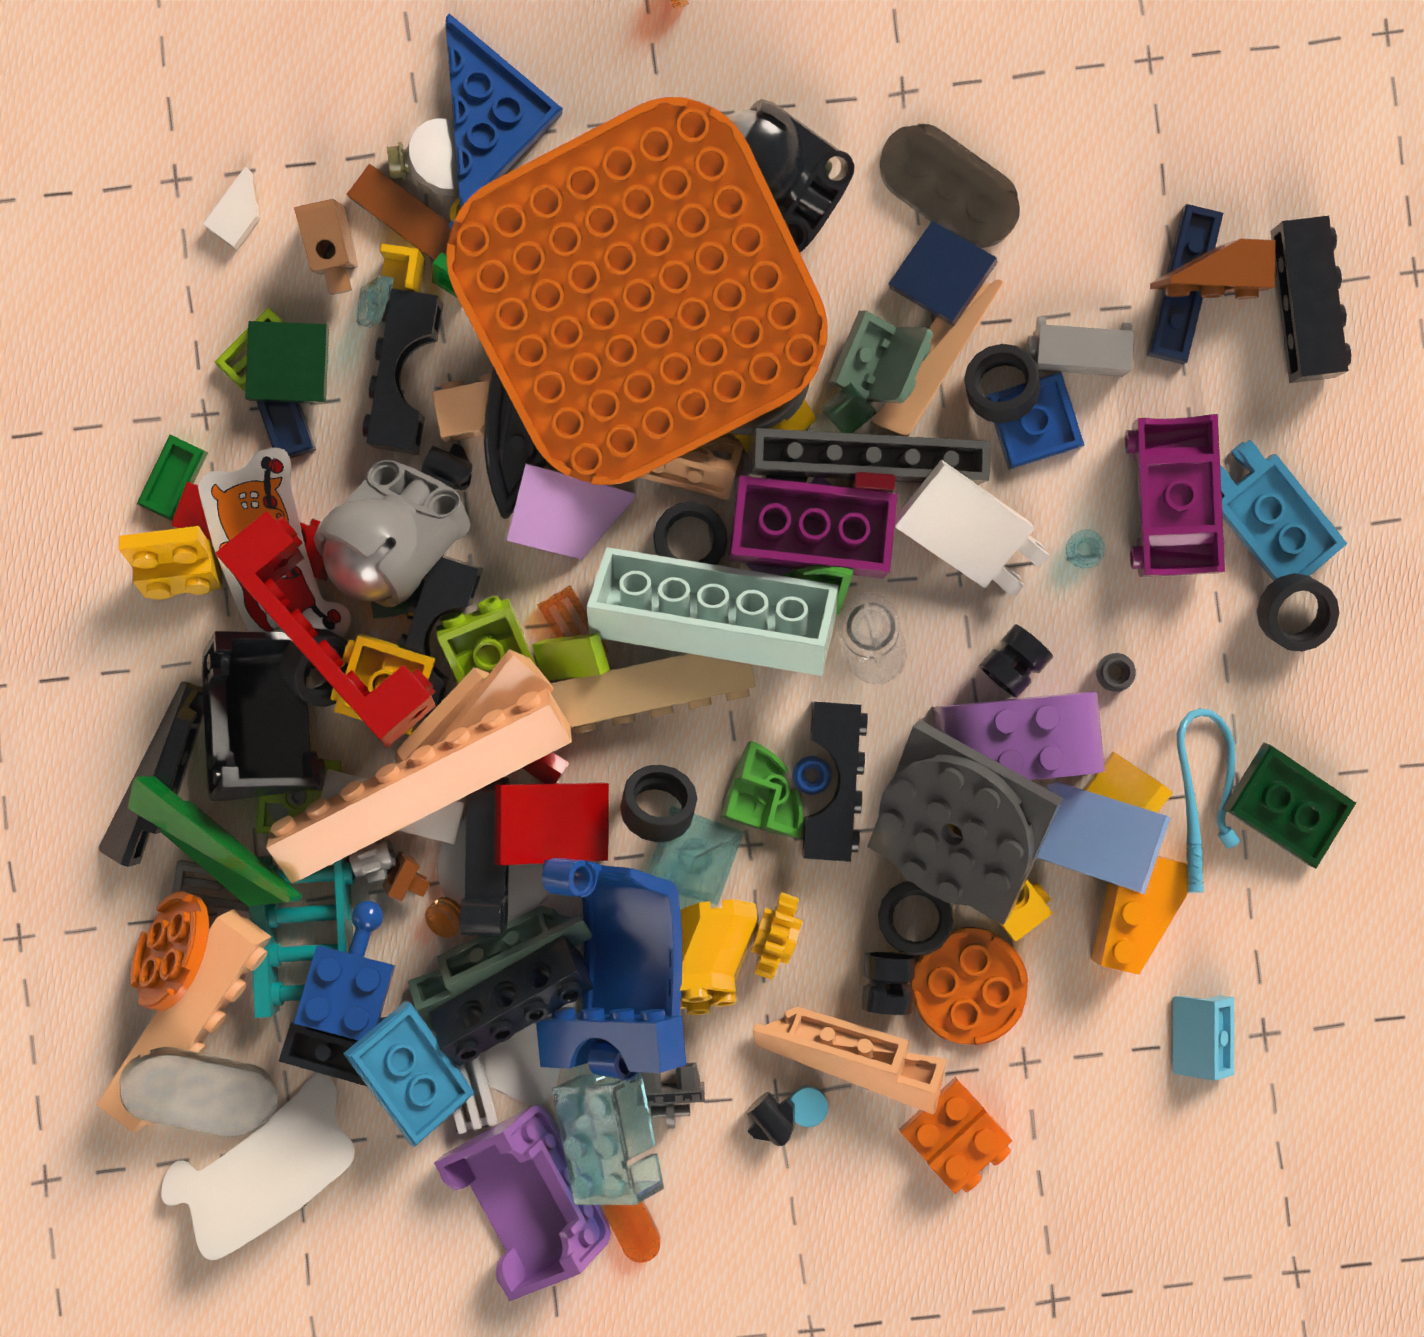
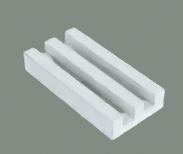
(476, 1121)

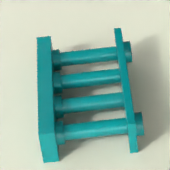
(267, 991)

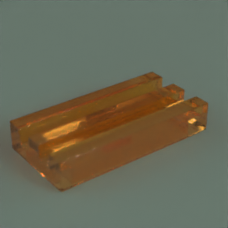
(556, 600)

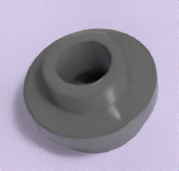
(1127, 668)

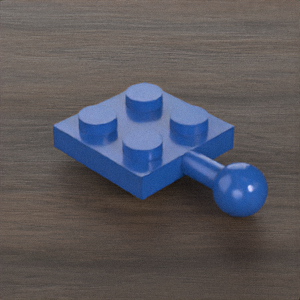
(346, 989)

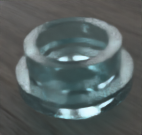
(1097, 549)

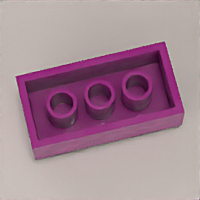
(812, 526)

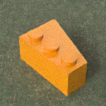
(1135, 921)

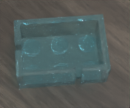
(601, 1129)

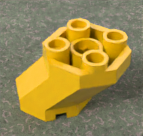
(714, 952)

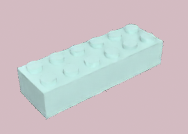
(713, 611)

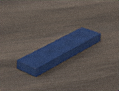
(1179, 315)

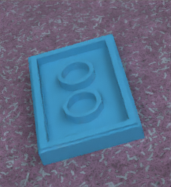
(409, 1073)

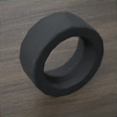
(999, 356)
(696, 510)
(1321, 626)
(293, 668)
(664, 779)
(906, 946)

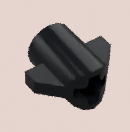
(449, 467)
(772, 1120)

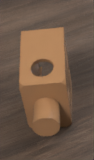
(322, 226)

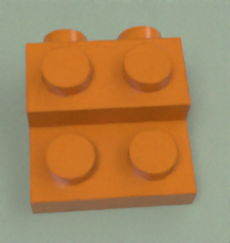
(957, 1137)

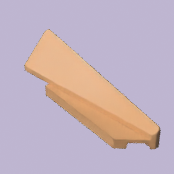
(474, 698)

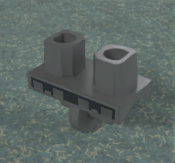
(686, 1090)

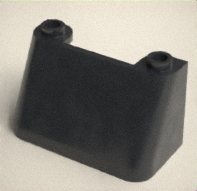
(252, 722)

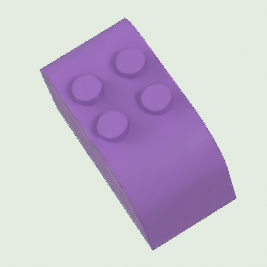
(1031, 734)

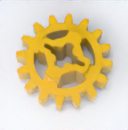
(776, 936)

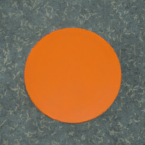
(170, 951)
(970, 987)

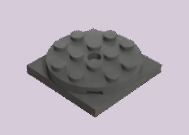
(994, 807)

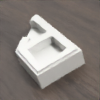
(236, 211)

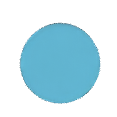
(810, 1105)

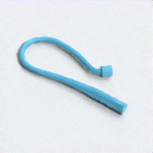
(1226, 834)

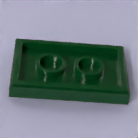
(1289, 805)

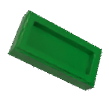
(166, 483)

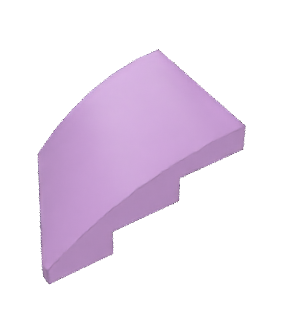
(564, 512)

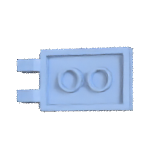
(1104, 838)

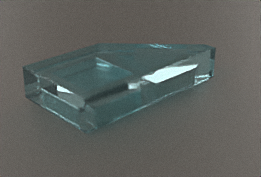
(373, 301)

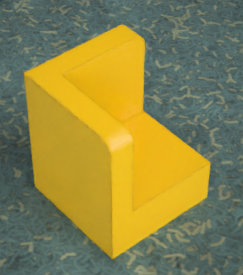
(403, 265)

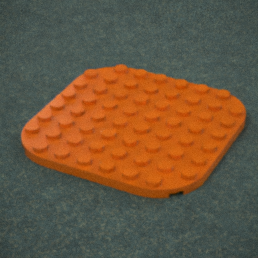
(638, 291)

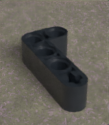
(486, 884)

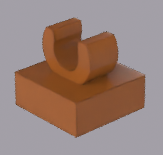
(405, 878)

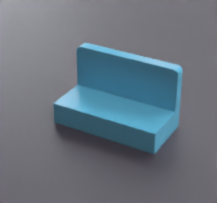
(1203, 1037)

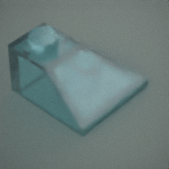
(698, 859)

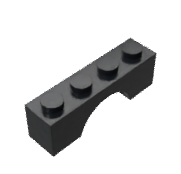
(411, 323)
(445, 587)
(830, 831)

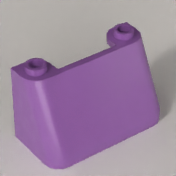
(528, 1198)

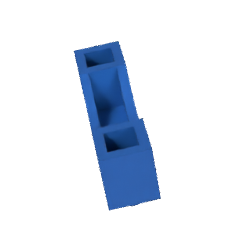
(645, 1041)

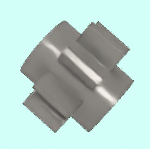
(374, 861)

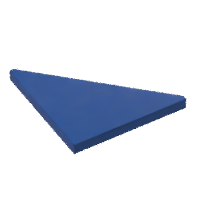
(493, 110)

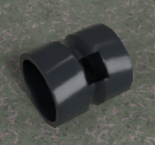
(1020, 647)
(890, 969)

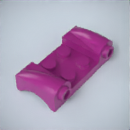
(1178, 496)

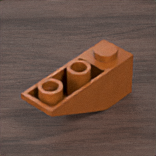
(1233, 267)

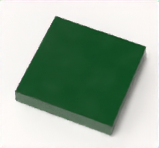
(287, 362)

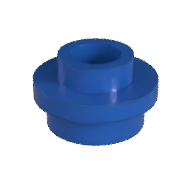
(814, 787)

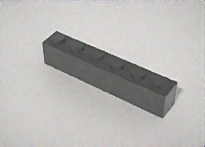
(845, 454)

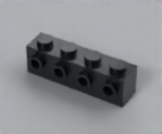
(1310, 299)

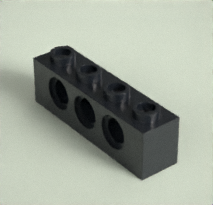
(510, 1000)

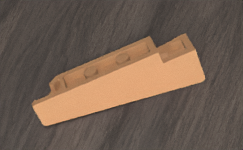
(946, 345)
(855, 1055)

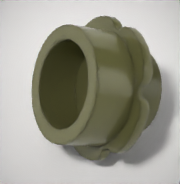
(398, 161)

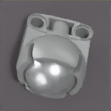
(390, 533)

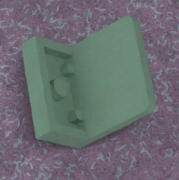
(881, 358)

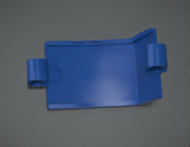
(632, 947)

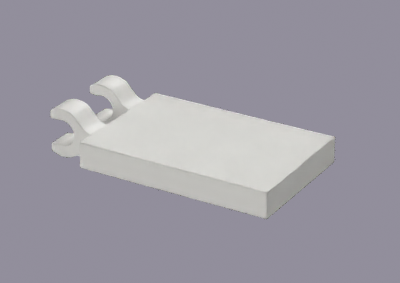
(969, 528)

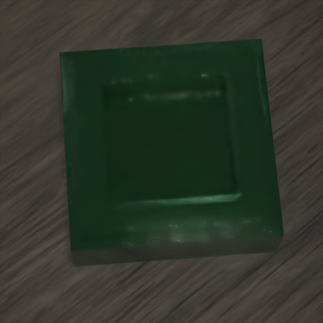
(848, 409)

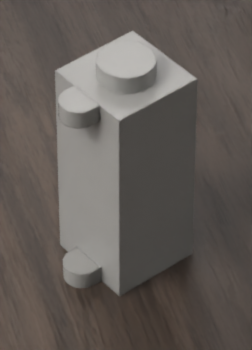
(1081, 349)

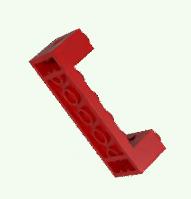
(262, 557)

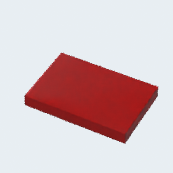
(551, 822)

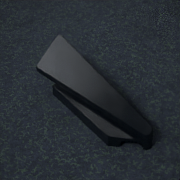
(167, 761)

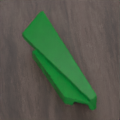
(209, 844)

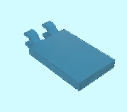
(1276, 516)

